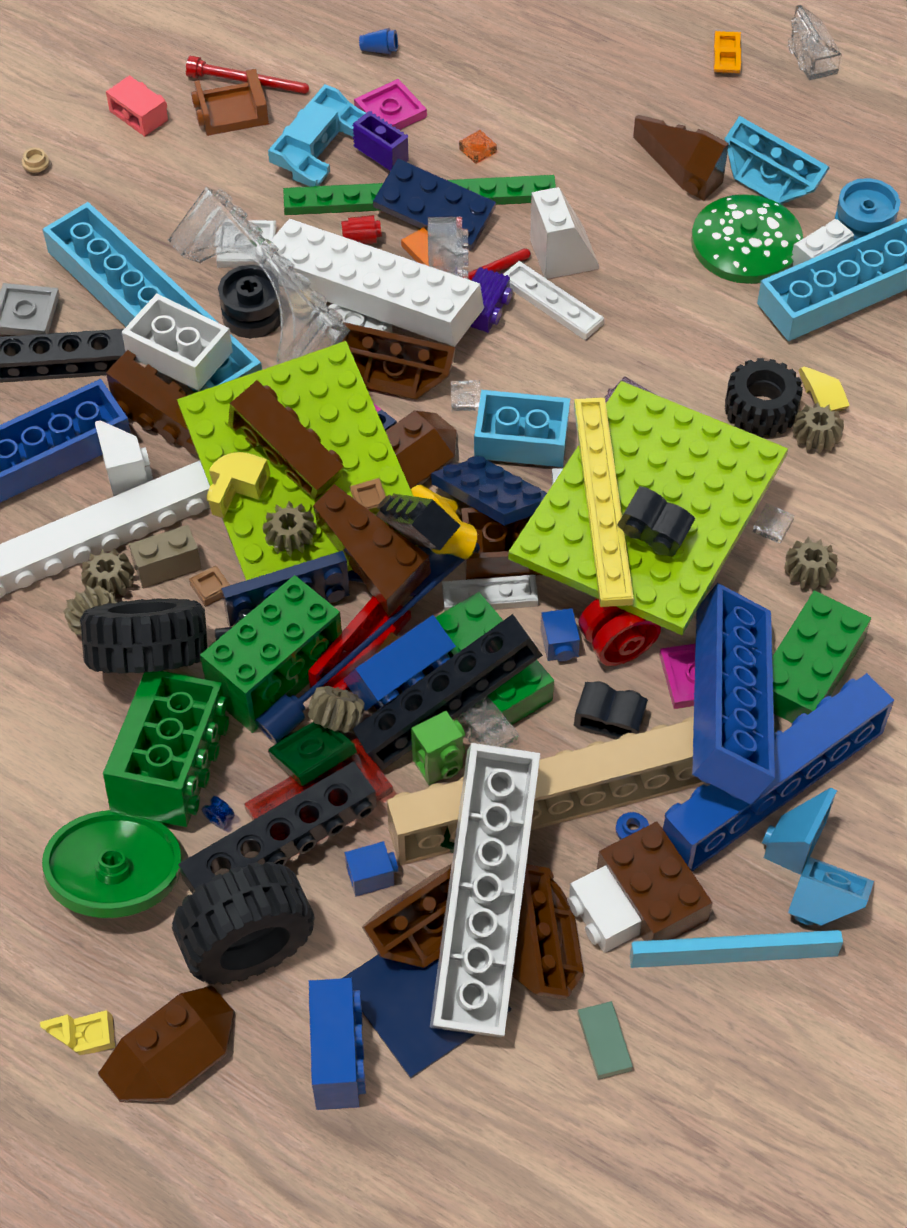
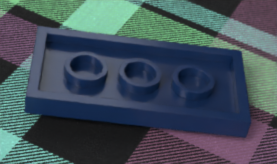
(418, 194)
(489, 489)
(324, 575)

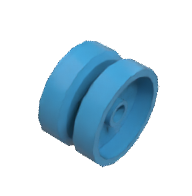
(867, 206)

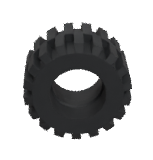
(765, 380)

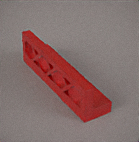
(358, 630)

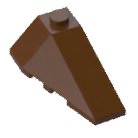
(689, 157)

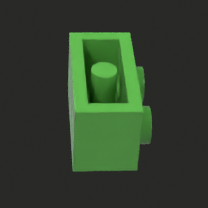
(438, 747)

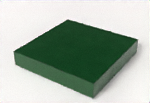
(311, 752)

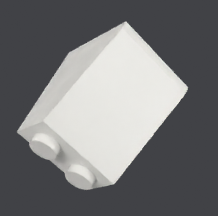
(559, 236)

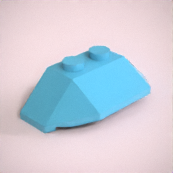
(771, 164)

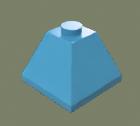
(798, 832)
(828, 893)

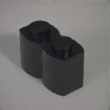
(656, 521)
(609, 711)

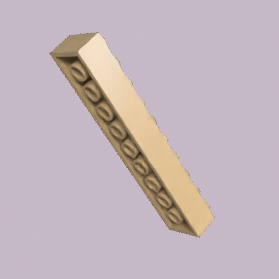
(566, 787)

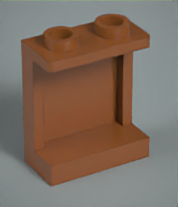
(231, 106)

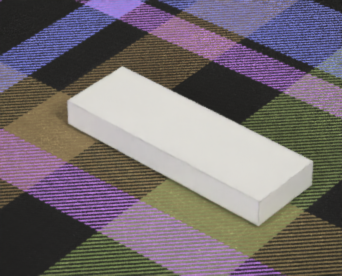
(498, 591)

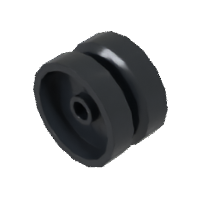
(249, 302)

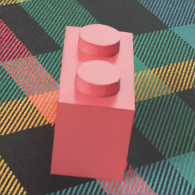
(137, 105)

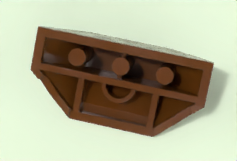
(398, 362)
(422, 445)
(413, 923)
(547, 938)
(170, 1047)

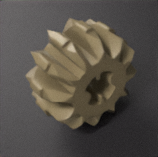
(818, 427)
(287, 518)
(811, 563)
(109, 571)
(84, 601)
(336, 709)

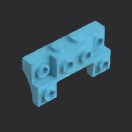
(311, 134)

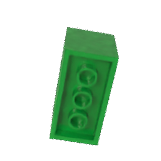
(271, 650)
(166, 748)

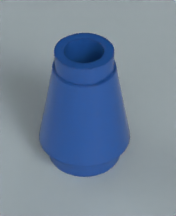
(380, 41)

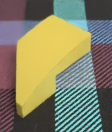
(824, 389)
(83, 1034)

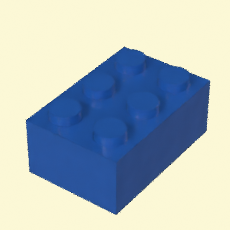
(400, 664)
(336, 1044)

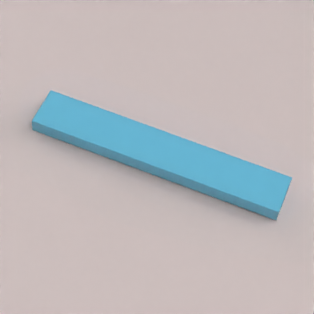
(735, 948)

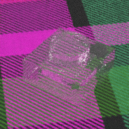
(465, 395)
(773, 523)

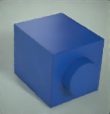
(560, 635)
(370, 868)

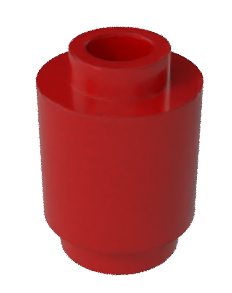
(362, 229)

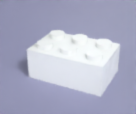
(178, 341)

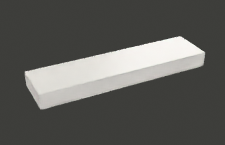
(554, 301)

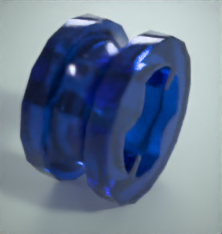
(218, 812)

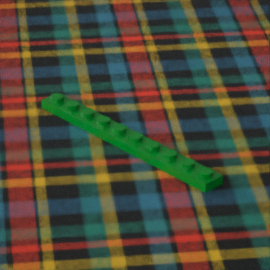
(361, 196)

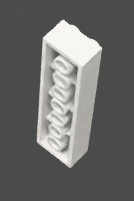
(382, 283)
(485, 891)

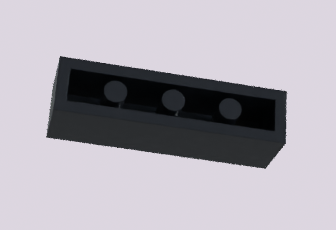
(418, 520)

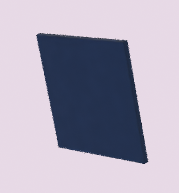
(399, 1008)

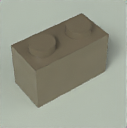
(165, 556)

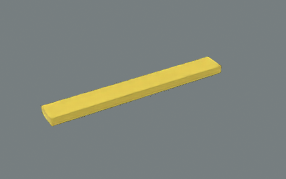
(603, 503)

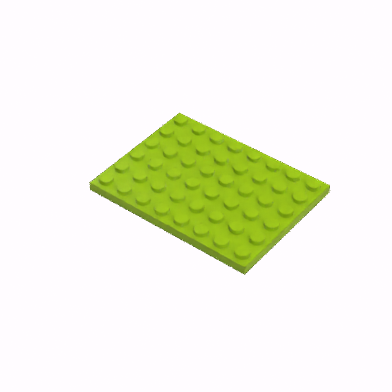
(329, 399)
(687, 460)

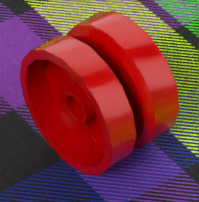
(616, 634)

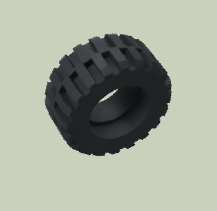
(143, 635)
(242, 923)

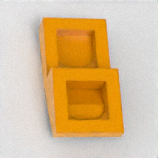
(727, 52)

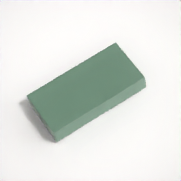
(604, 1040)

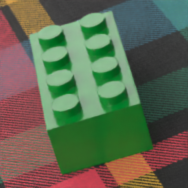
(815, 654)
(520, 694)

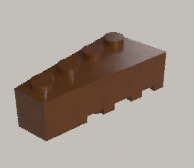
(149, 400)
(285, 439)
(374, 550)

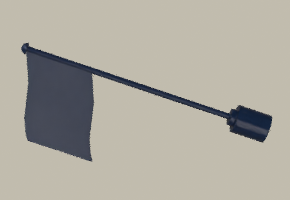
(288, 711)

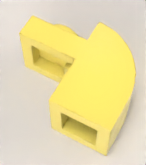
(236, 474)

